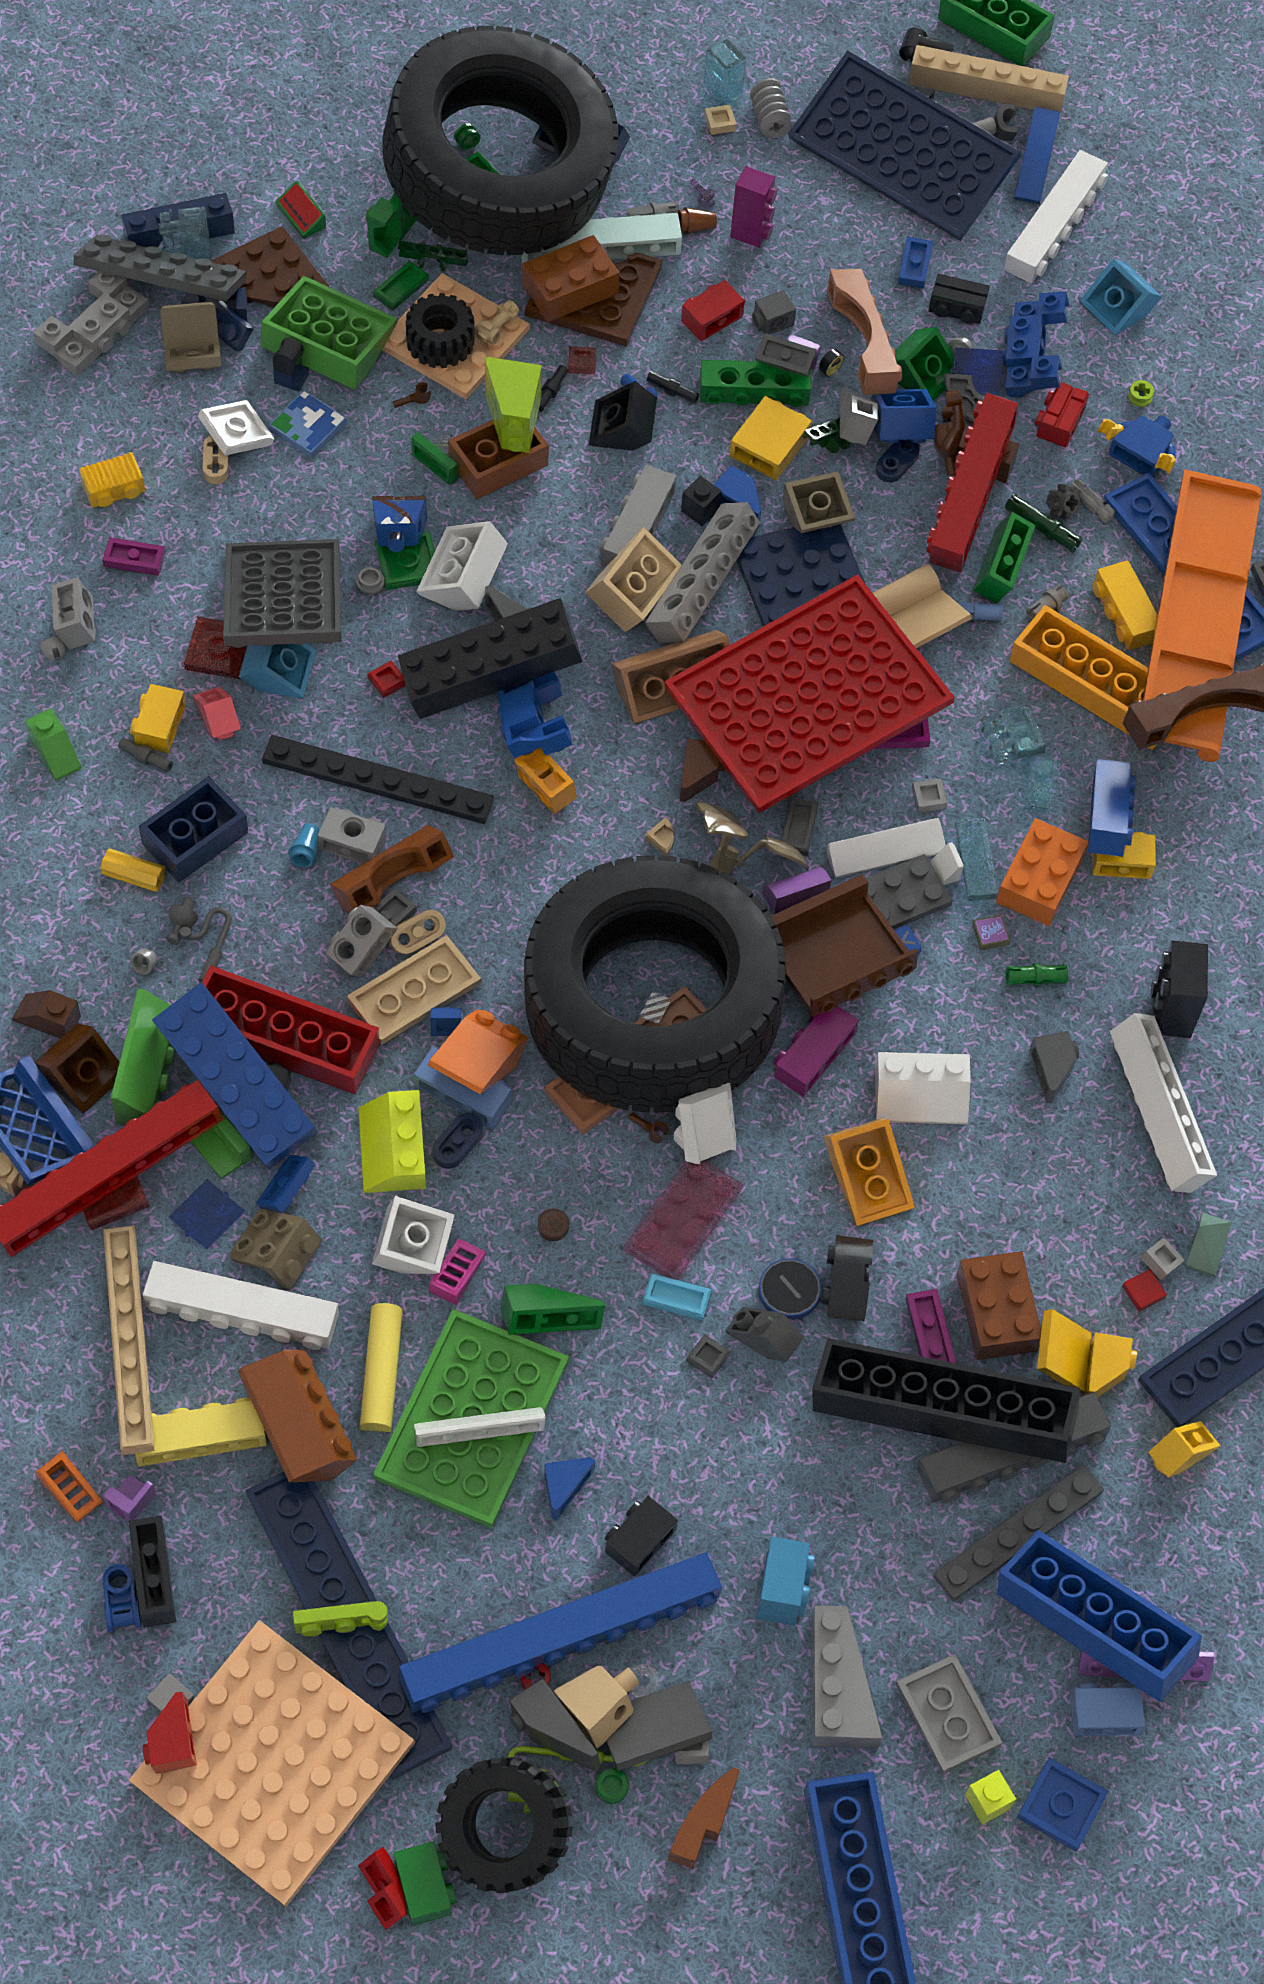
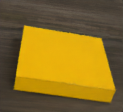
(1064, 1350)

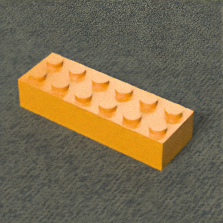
(1080, 666)

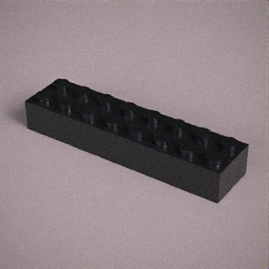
(946, 1400)

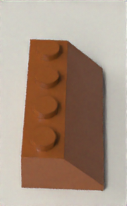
(298, 1416)

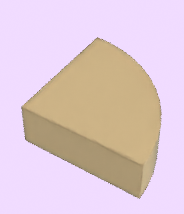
(661, 836)

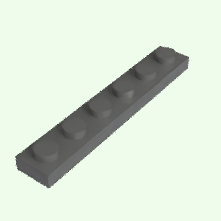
(1005, 1540)

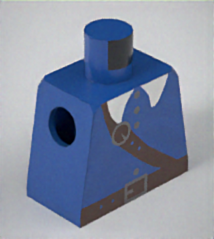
(399, 520)

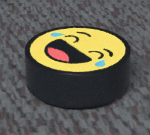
(831, 362)

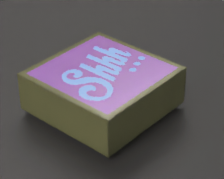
(991, 932)

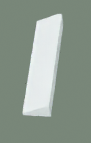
(885, 848)
(479, 1427)

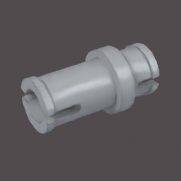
(1051, 597)

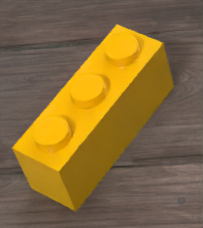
(1126, 604)

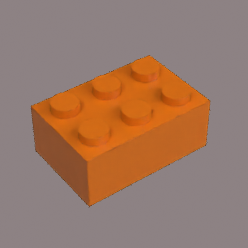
(1042, 872)

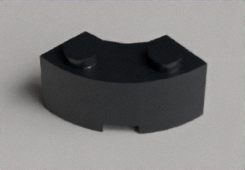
(849, 1278)

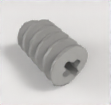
(770, 108)

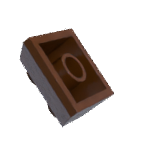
(80, 1066)

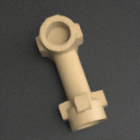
(490, 331)

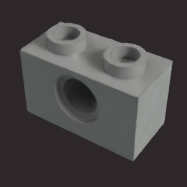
(339, 824)

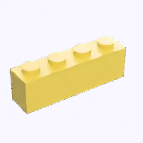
(204, 1432)

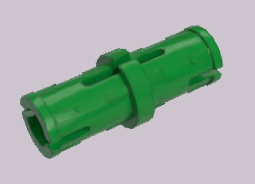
(1036, 974)

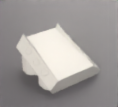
(706, 1124)

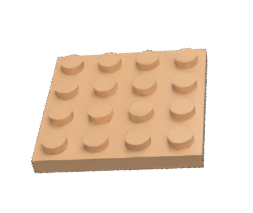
(470, 373)

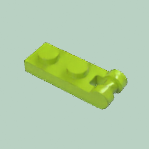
(341, 1618)

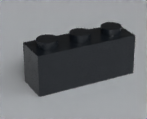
(152, 1571)

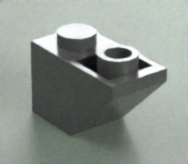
(765, 1332)

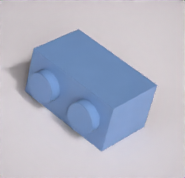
(1107, 1710)

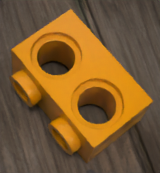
(546, 780)

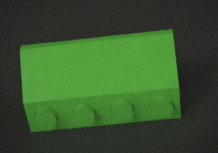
(143, 1061)

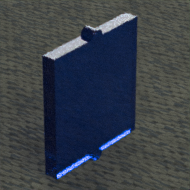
(982, 365)
(206, 1214)

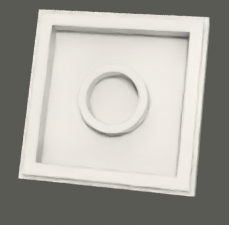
(235, 427)

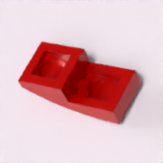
(389, 1896)

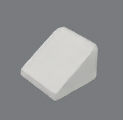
(948, 864)

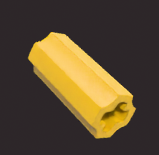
(133, 870)

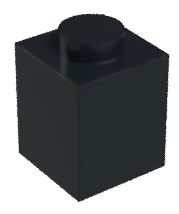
(701, 500)

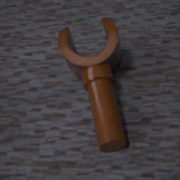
(419, 396)
(650, 1127)

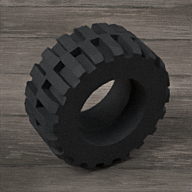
(461, 1837)

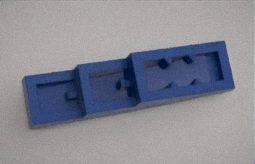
(1037, 155)

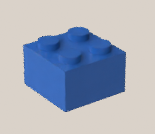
(905, 416)

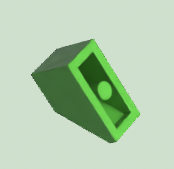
(52, 744)

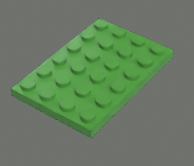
(467, 1375)

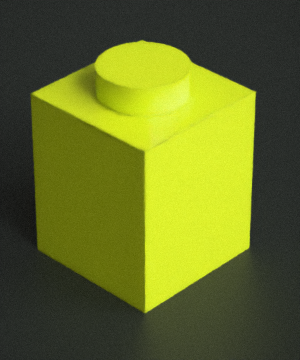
(990, 1797)

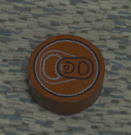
(553, 1224)

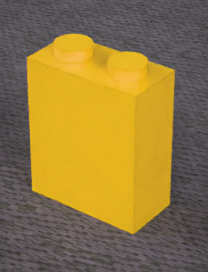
(770, 438)

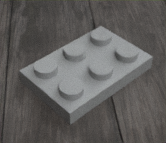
(948, 1713)

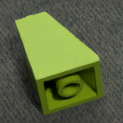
(513, 400)

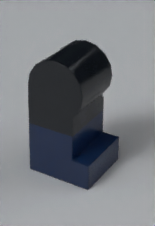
(288, 365)

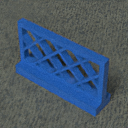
(53, 1115)

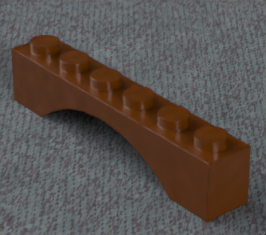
(1153, 719)

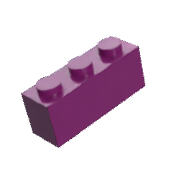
(753, 207)
(814, 1049)

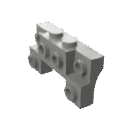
(96, 327)

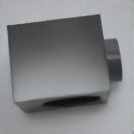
(774, 313)

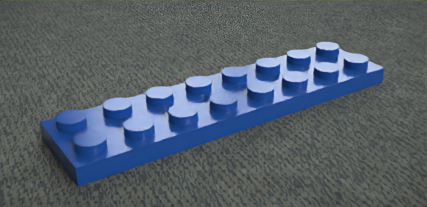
(1149, 519)

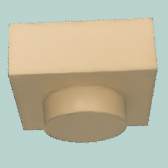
(720, 119)

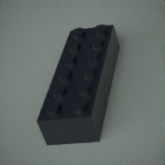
(489, 658)

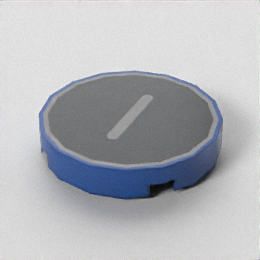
(790, 1288)

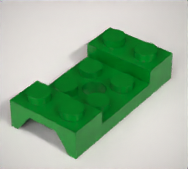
(387, 225)

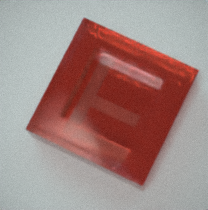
(582, 360)

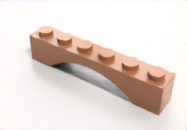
(852, 297)

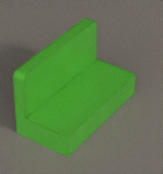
(223, 1147)

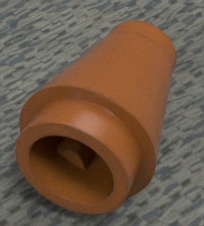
(696, 220)

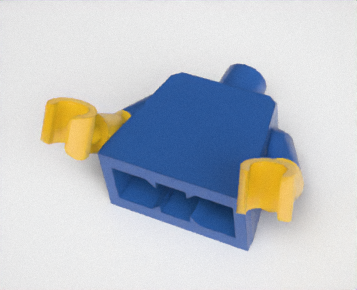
(1142, 444)

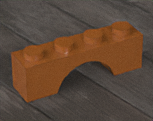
(415, 854)

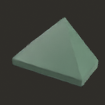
(1208, 1244)

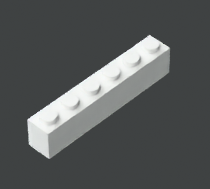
(1056, 216)
(1163, 1103)
(240, 1305)

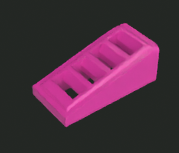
(446, 1291)

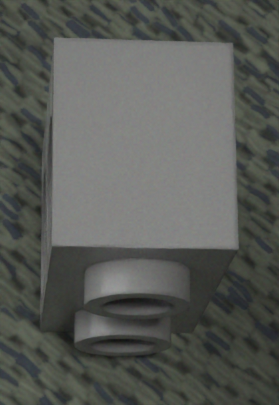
(73, 613)
(366, 946)

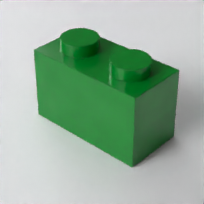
(423, 1883)

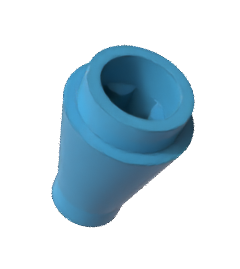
(305, 847)

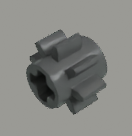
(1063, 501)

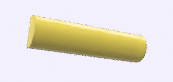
(381, 1368)

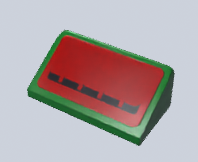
(301, 210)

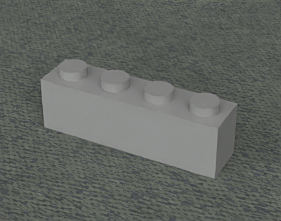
(641, 509)

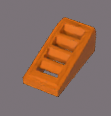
(50, 1467)

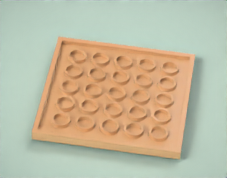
(279, 1763)

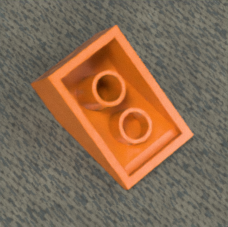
(480, 1051)

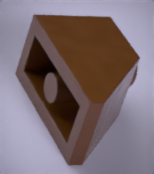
(699, 769)
(48, 1012)

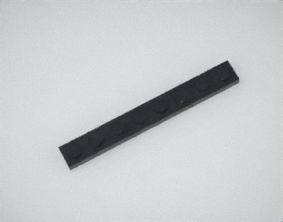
(378, 779)

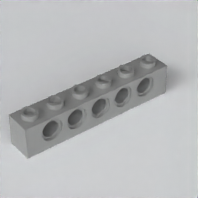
(702, 572)

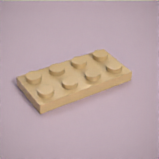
(414, 987)

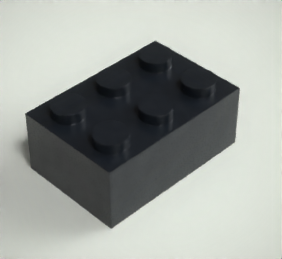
(1180, 988)

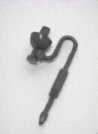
(184, 918)

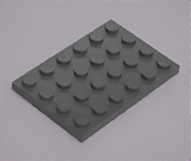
(282, 593)

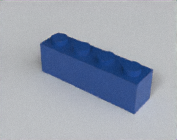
(1111, 808)

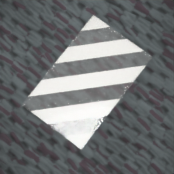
(655, 1007)

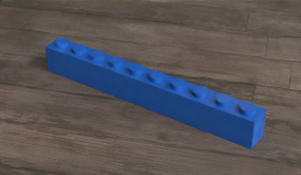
(559, 1633)

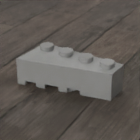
(840, 1691)

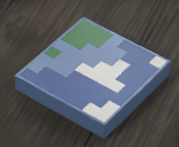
(307, 423)

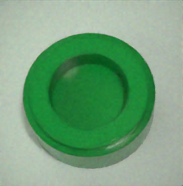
(611, 1786)

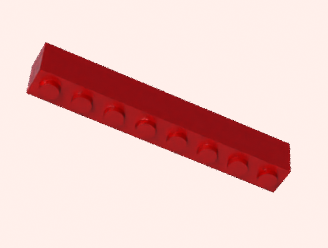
(106, 1166)

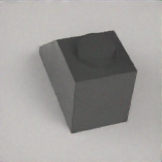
(1053, 1061)

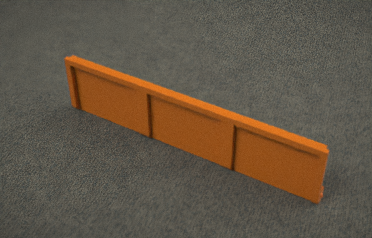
(1203, 599)

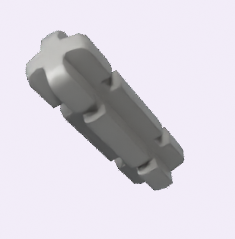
(1093, 501)

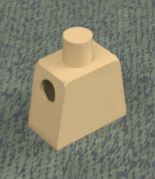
(598, 1702)

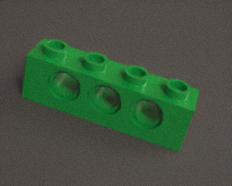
(749, 382)

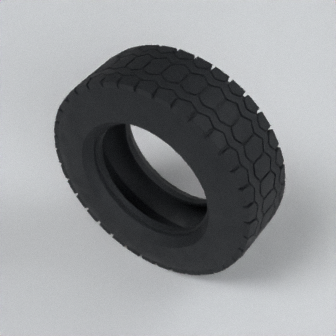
(511, 74)
(659, 903)

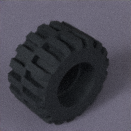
(440, 313)

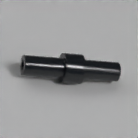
(552, 386)
(672, 387)

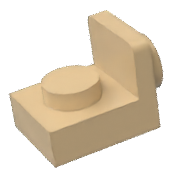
(10, 1177)

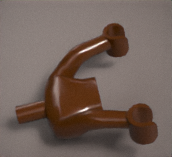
(949, 434)

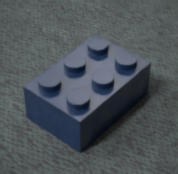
(193, 829)

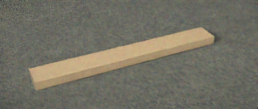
(128, 1340)

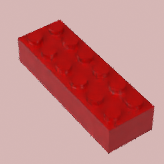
(972, 482)
(296, 1031)

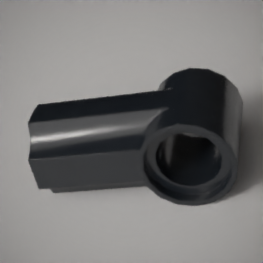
(917, 36)

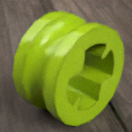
(1148, 391)

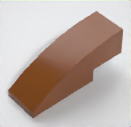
(703, 1820)

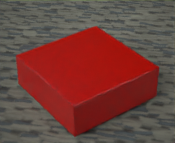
(387, 679)
(1144, 1290)

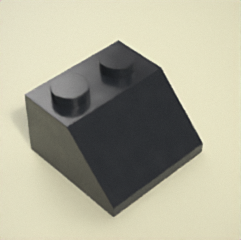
(624, 418)

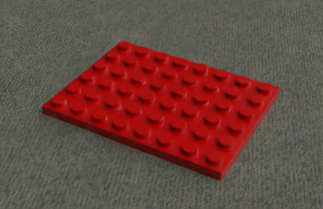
(808, 693)

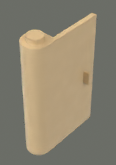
(921, 606)

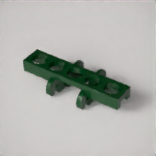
(442, 254)
(829, 440)

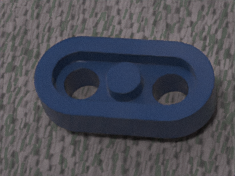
(900, 458)
(455, 1141)

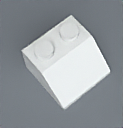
(412, 1238)

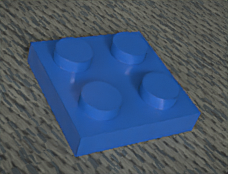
(1062, 1804)

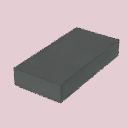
(800, 824)

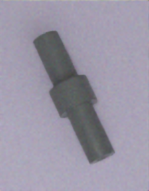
(145, 754)

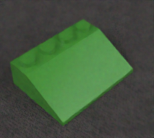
(336, 331)

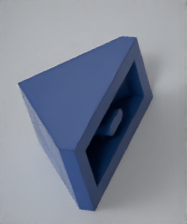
(564, 1482)

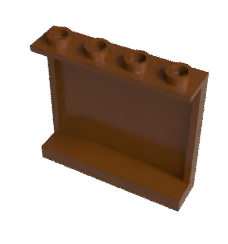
(840, 947)

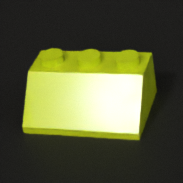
(392, 1143)

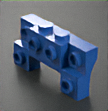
(1026, 344)
(524, 718)

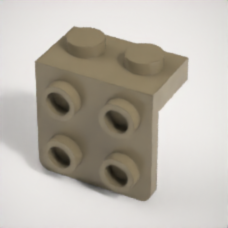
(190, 336)
(277, 1244)

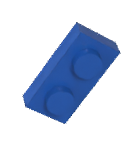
(915, 262)
(286, 1183)

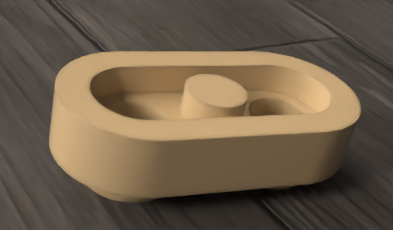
(416, 933)

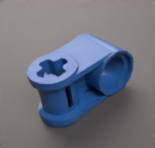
(120, 1604)

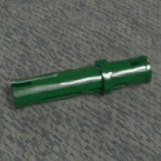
(1053, 529)

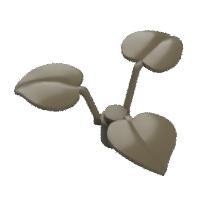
(721, 821)

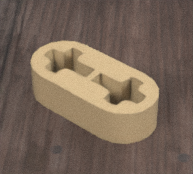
(210, 459)

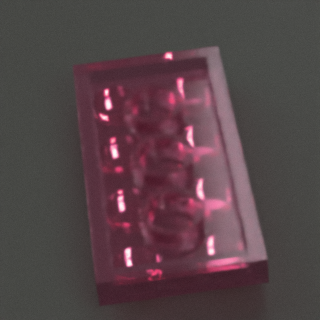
(683, 1218)

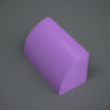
(796, 889)

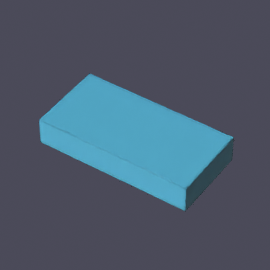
(676, 1296)

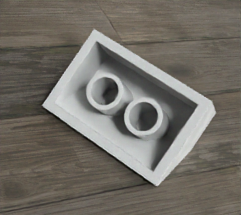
(463, 565)
(922, 1087)

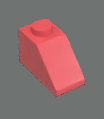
(217, 712)

